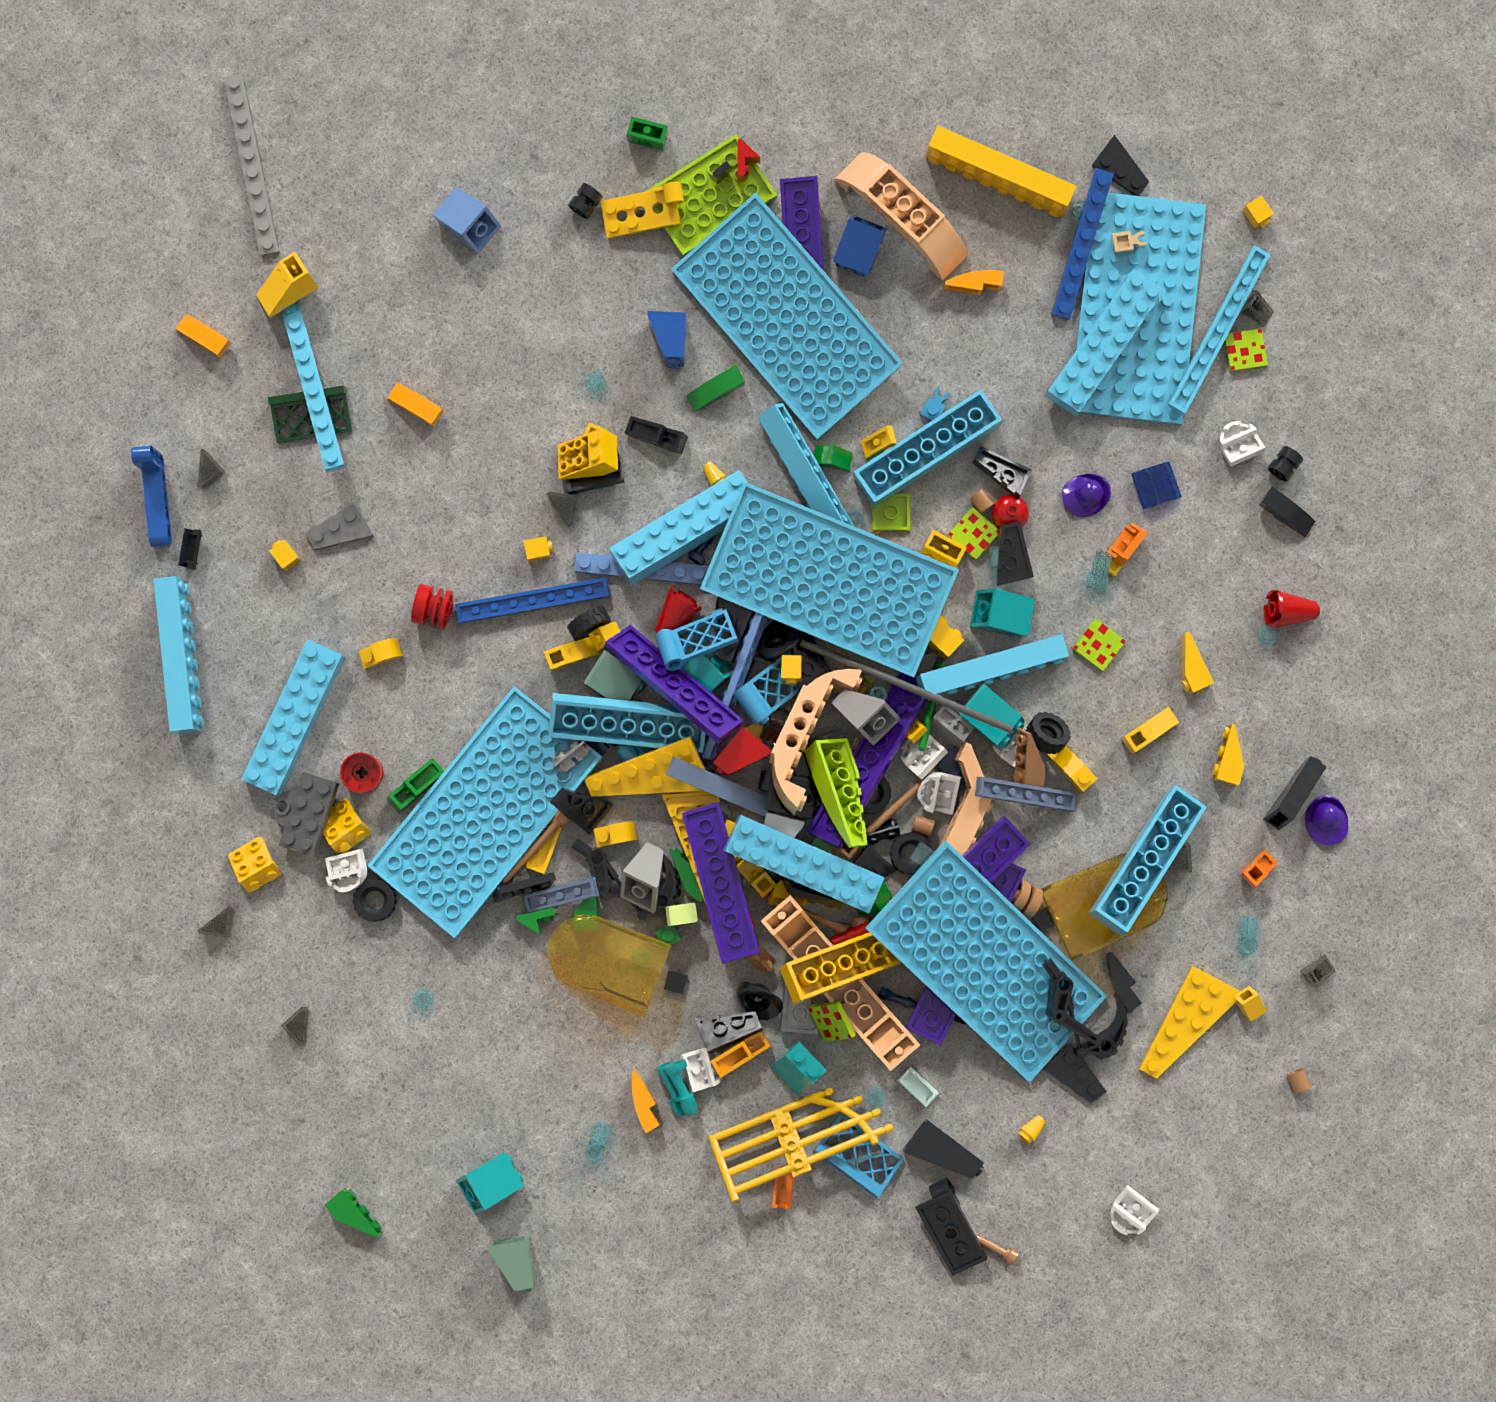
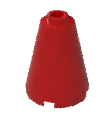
(1288, 609)
(677, 610)

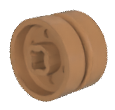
(1027, 899)

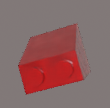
(741, 753)

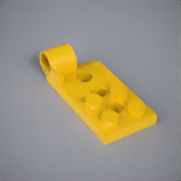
(668, 195)

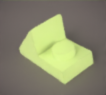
(681, 914)

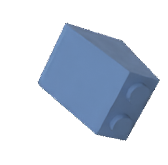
(467, 219)

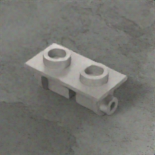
(564, 759)

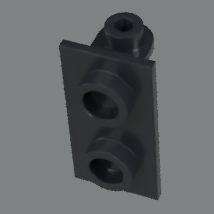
(190, 548)
(888, 830)

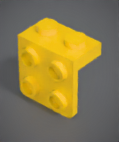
(344, 827)
(254, 865)

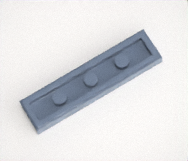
(561, 895)

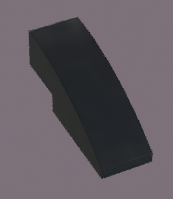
(656, 434)
(1287, 511)
(1121, 982)

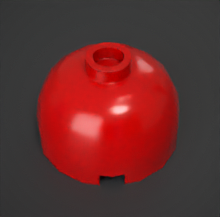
(1009, 510)

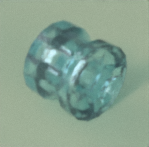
(1075, 214)

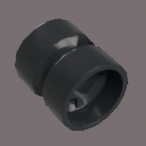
(588, 195)
(1287, 461)

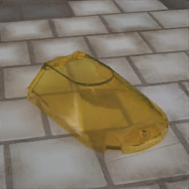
(607, 961)

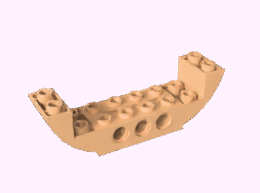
(905, 211)
(812, 701)

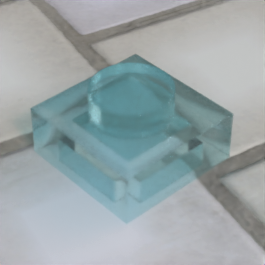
(595, 382)
(921, 854)

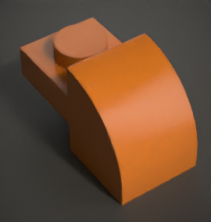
(1258, 868)

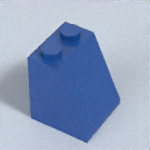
(859, 245)
(670, 336)

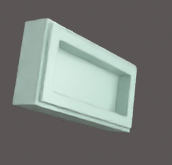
(917, 1086)

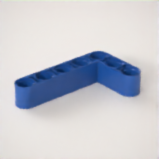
(155, 493)

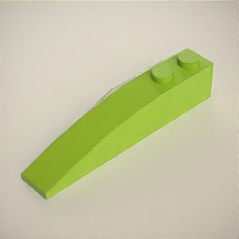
(837, 785)

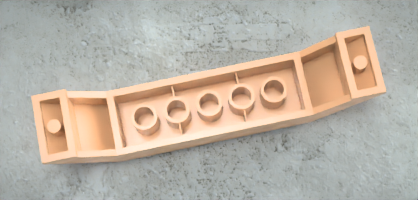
(971, 809)
(862, 1006)

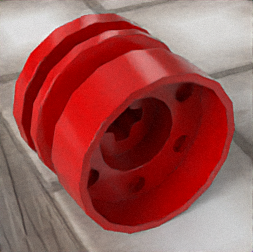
(431, 606)
(353, 764)

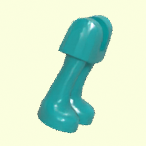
(682, 1101)

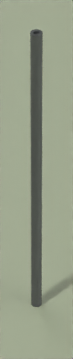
(907, 686)

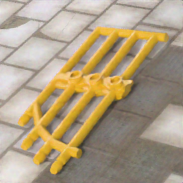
(790, 1143)

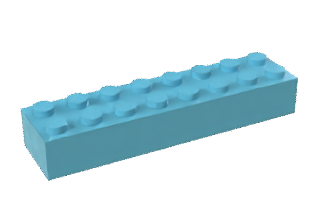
(1104, 342)
(927, 448)
(677, 530)
(177, 655)
(293, 718)
(620, 722)
(1147, 860)
(804, 863)

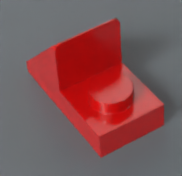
(745, 155)

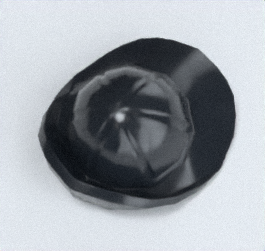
(779, 634)
(767, 1008)

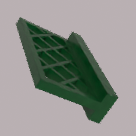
(295, 399)

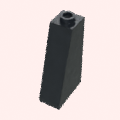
(1295, 793)
(940, 1149)

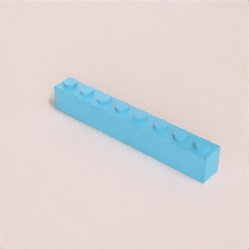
(801, 463)
(993, 666)

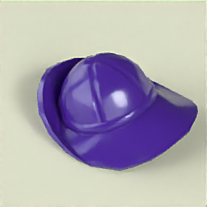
(1086, 494)
(1326, 820)

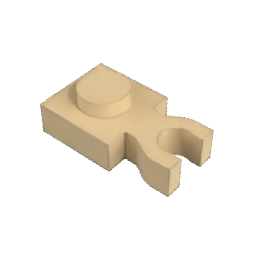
(1125, 242)

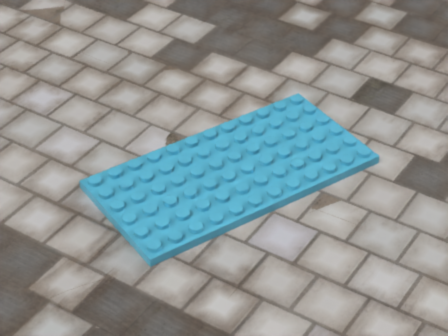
(787, 316)
(1159, 351)
(829, 579)
(480, 815)
(982, 959)

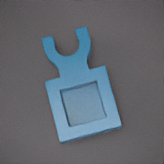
(934, 407)

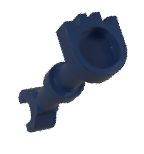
(696, 556)
(886, 994)

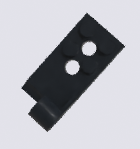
(774, 803)
(944, 1212)

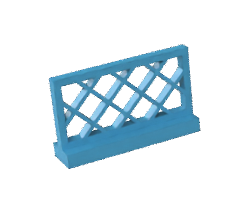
(853, 1172)

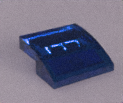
(1156, 485)

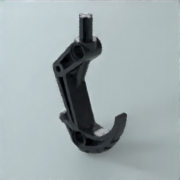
(604, 870)
(1061, 1000)

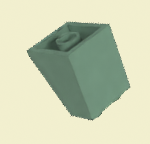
(613, 679)
(515, 1261)

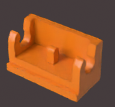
(1126, 543)
(783, 1191)

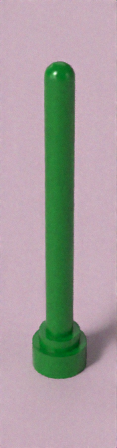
(929, 714)

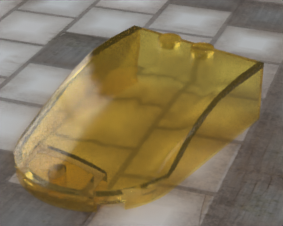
(1075, 895)

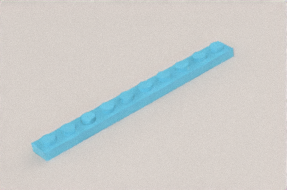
(1218, 330)
(312, 388)

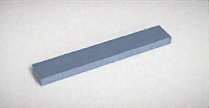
(717, 786)
(1025, 794)

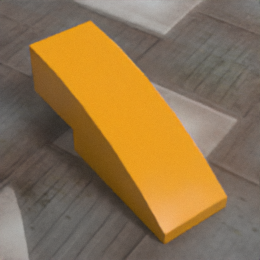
(975, 281)
(203, 335)
(415, 404)
(740, 1053)
(643, 1101)

